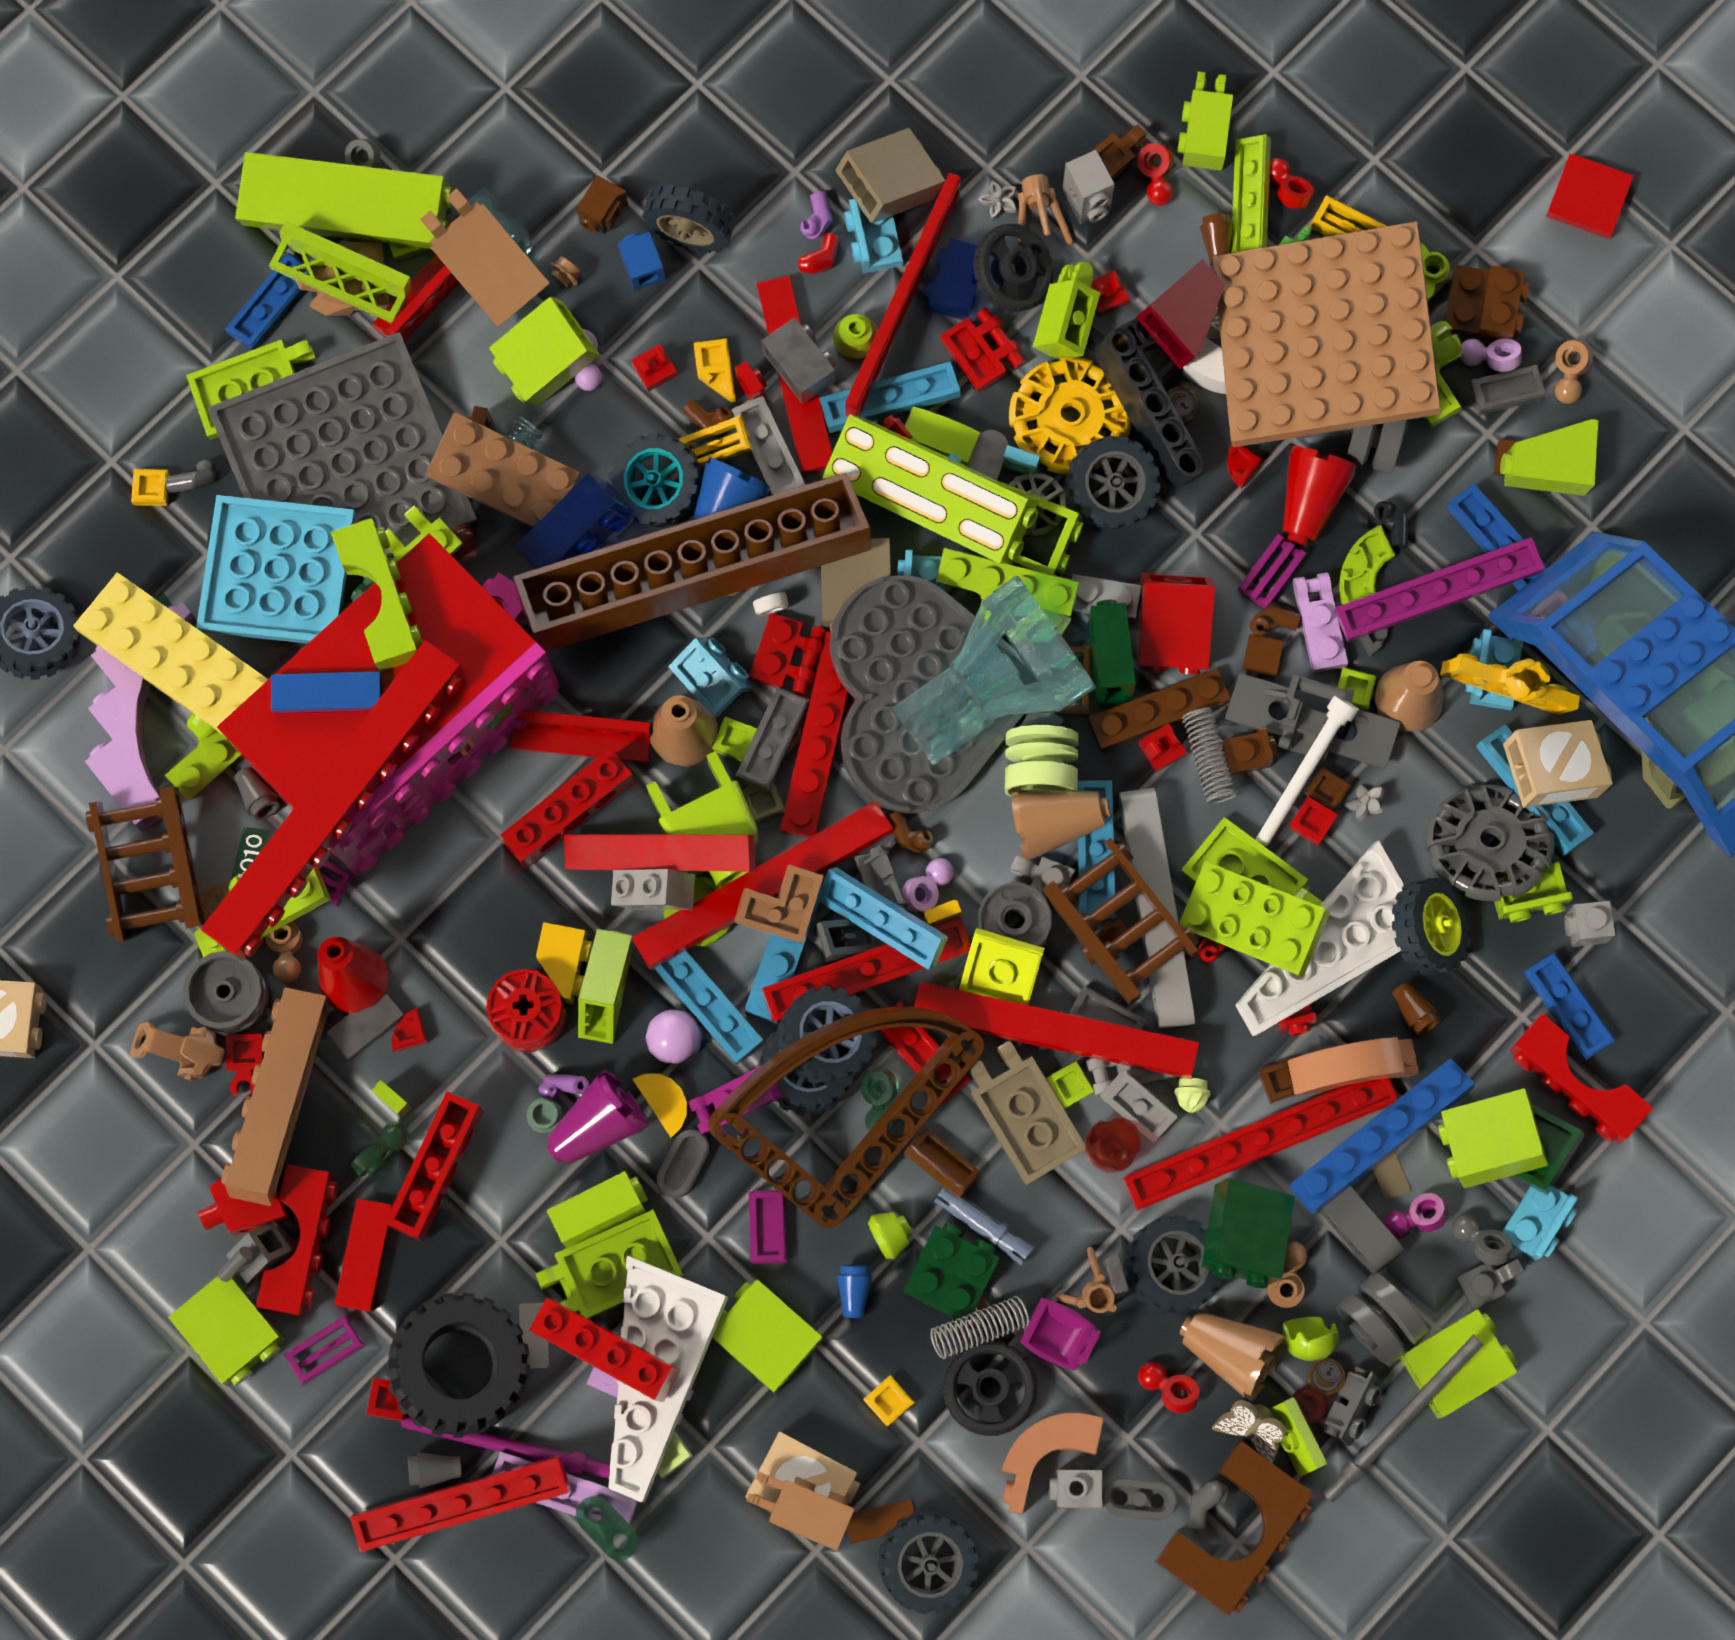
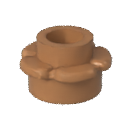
(565, 272)

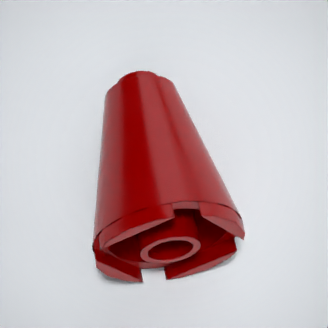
(1313, 492)
(351, 975)

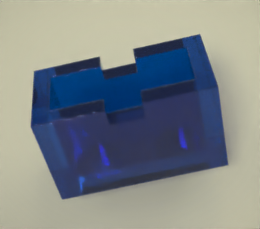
(954, 287)

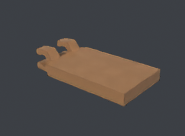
(485, 259)

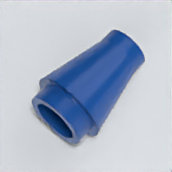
(854, 1289)

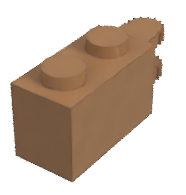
(806, 1511)

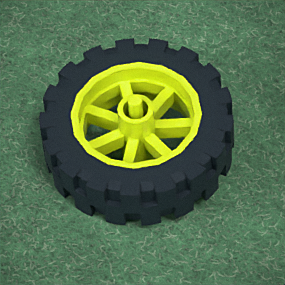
(1429, 916)

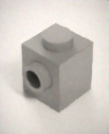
(1590, 924)
(1077, 1489)

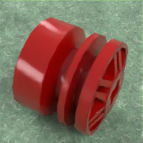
(541, 1024)

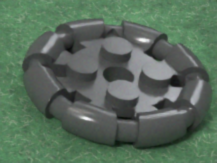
(1483, 860)

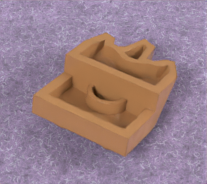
(334, 307)

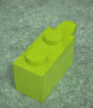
(1207, 125)
(1068, 313)

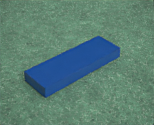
(265, 307)
(325, 691)
(1569, 1006)

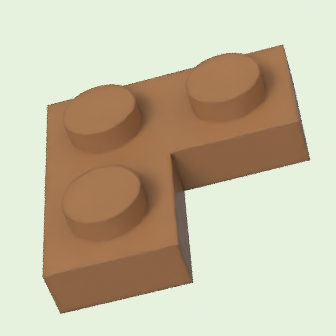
(789, 913)

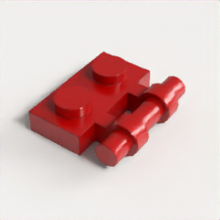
(975, 356)
(777, 651)

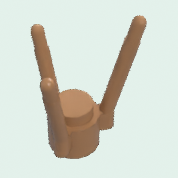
(1038, 196)
(1095, 1294)

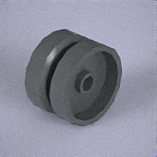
(1386, 440)
(205, 990)
(1382, 1319)

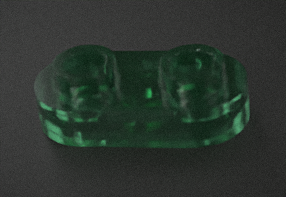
(607, 1528)

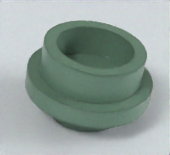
(544, 1115)

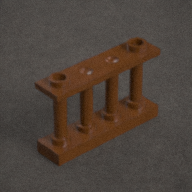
(173, 841)
(1107, 953)

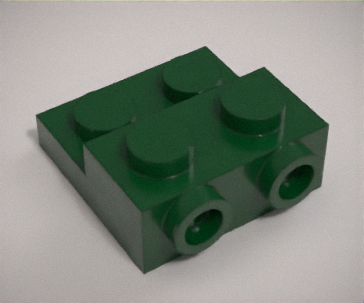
(952, 1272)

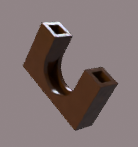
(1280, 1504)

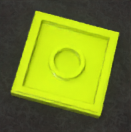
(1001, 967)

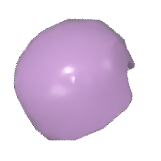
(674, 1036)

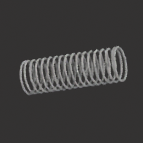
(1208, 754)
(1013, 1305)

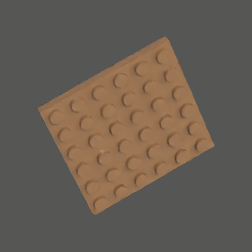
(1326, 335)

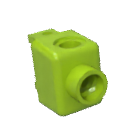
(714, 813)

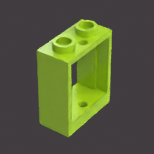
(1069, 533)

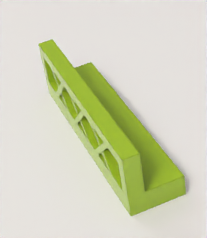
(345, 261)

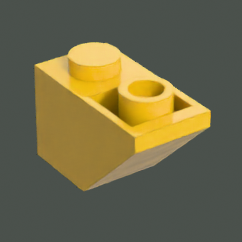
(561, 957)

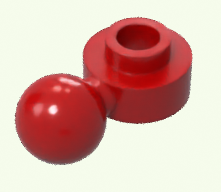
(1159, 190)
(1293, 190)
(1154, 1377)

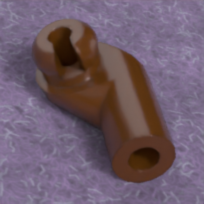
(705, 419)
(1271, 618)
(907, 837)

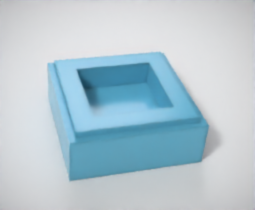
(1020, 460)

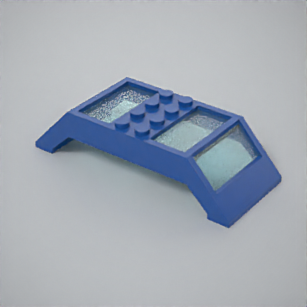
(1646, 658)

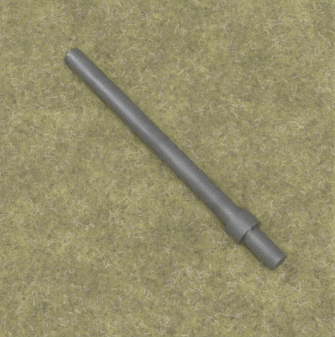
(1354, 1469)

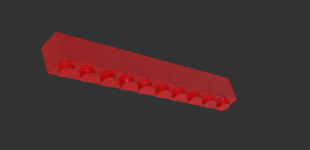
(333, 801)

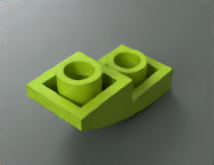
(941, 434)

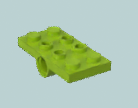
(1254, 918)

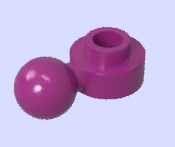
(1401, 1223)

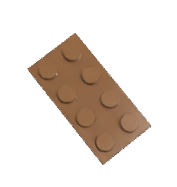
(499, 471)

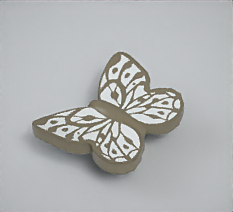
(1256, 1424)

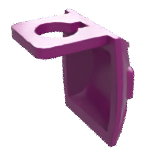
(1060, 1335)

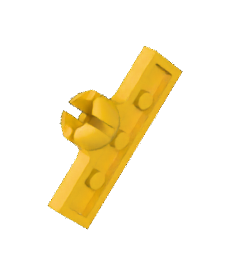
(1520, 682)

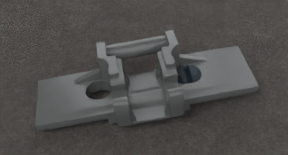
(1364, 739)

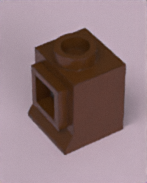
(601, 205)

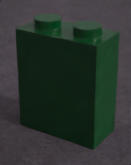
(1111, 652)
(1248, 1232)

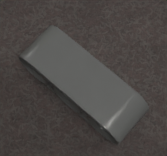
(1362, 1230)

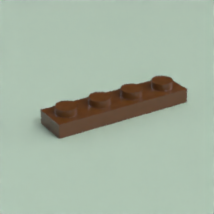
(1158, 709)

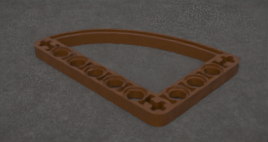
(879, 1134)

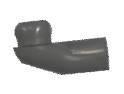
(187, 481)
(1203, 1500)

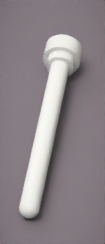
(1339, 713)

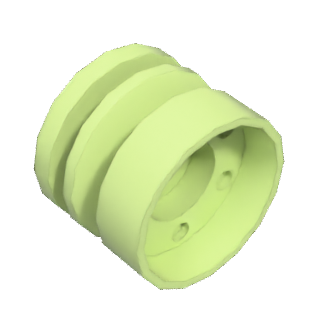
(1041, 759)

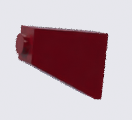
(1184, 313)

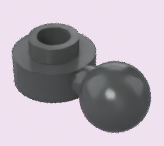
(355, 151)
(1490, 1245)

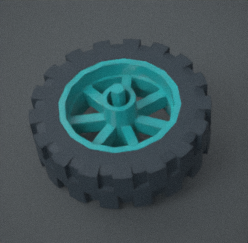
(687, 489)

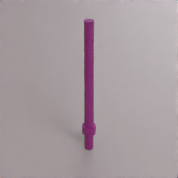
(577, 1462)

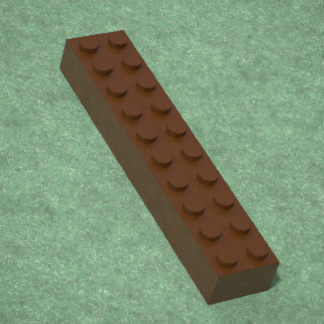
(693, 563)

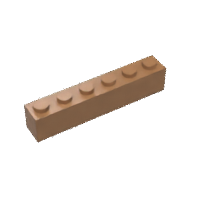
(276, 1096)

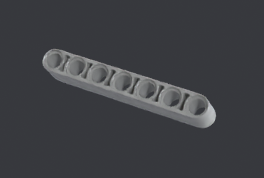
(1146, 844)

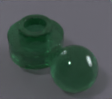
(876, 1097)
(371, 1160)

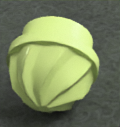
(1192, 1094)

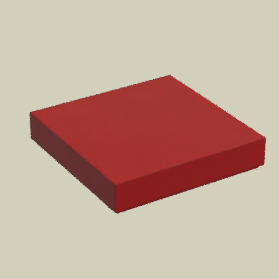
(1589, 196)

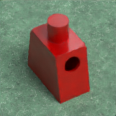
(238, 1214)

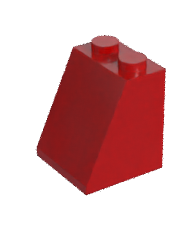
(1175, 622)

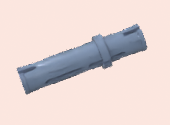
(985, 1225)

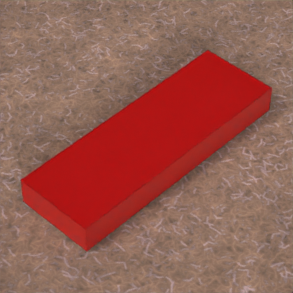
(916, 1048)
(363, 1256)

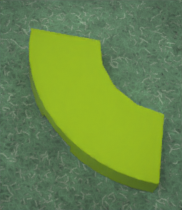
(1363, 564)

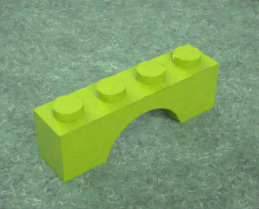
(363, 554)

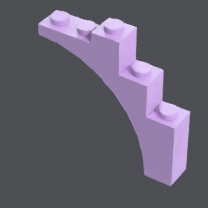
(122, 761)

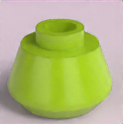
(854, 335)
(890, 1233)

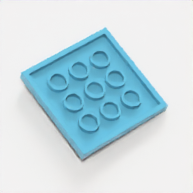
(272, 569)

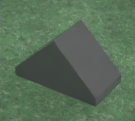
(843, 939)

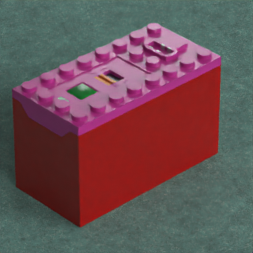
(500, 679)

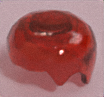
(1113, 1144)

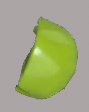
(1310, 1338)

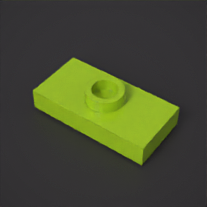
(1299, 1440)

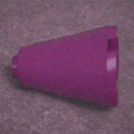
(596, 1121)

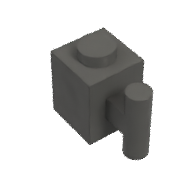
(255, 1253)

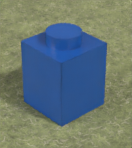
(641, 260)

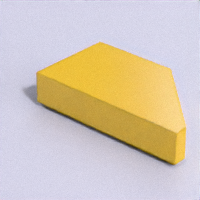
(715, 366)

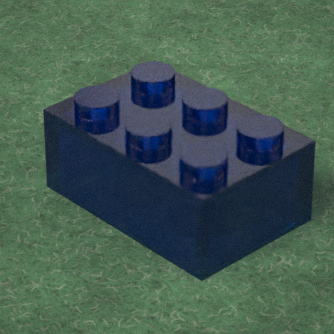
(576, 523)

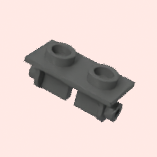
(879, 876)
(1350, 1419)

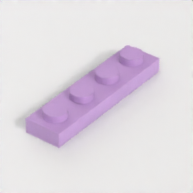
(579, 1491)

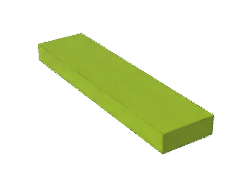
(1251, 193)

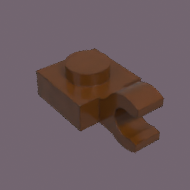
(1118, 153)

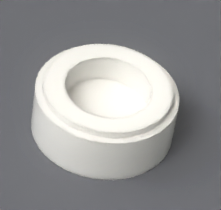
(771, 604)

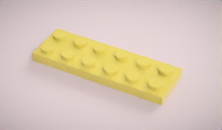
(168, 651)

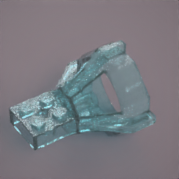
(986, 683)

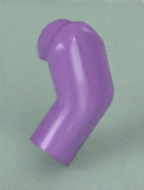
(821, 218)
(562, 1082)

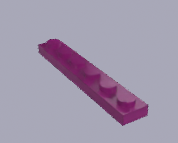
(1439, 589)

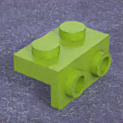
(1547, 895)

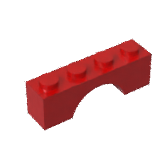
(1544, 1052)
(289, 1286)

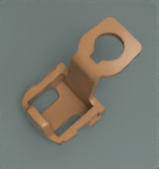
(194, 1052)

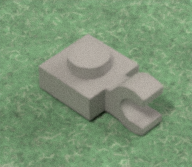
(1043, 873)

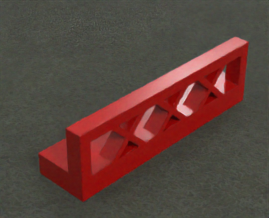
(427, 292)
(582, 736)

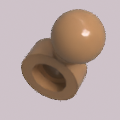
(1569, 388)
(286, 967)
(1295, 1259)

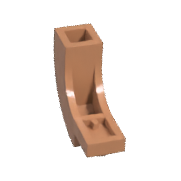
(1352, 1064)
(1058, 1432)

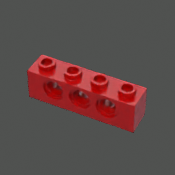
(567, 808)
(434, 1166)
(605, 1350)

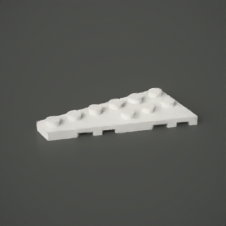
(1352, 942)
(676, 1325)

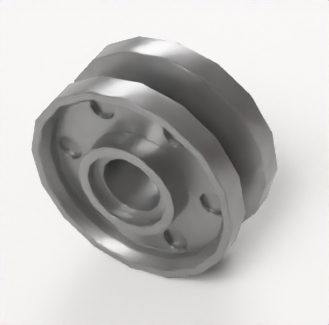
(1017, 899)

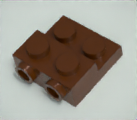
(1486, 302)

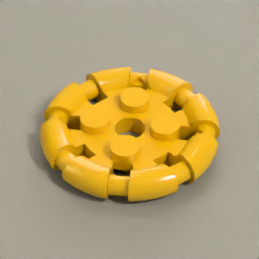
(1054, 398)

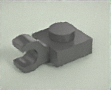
(1484, 1283)

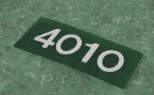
(250, 845)

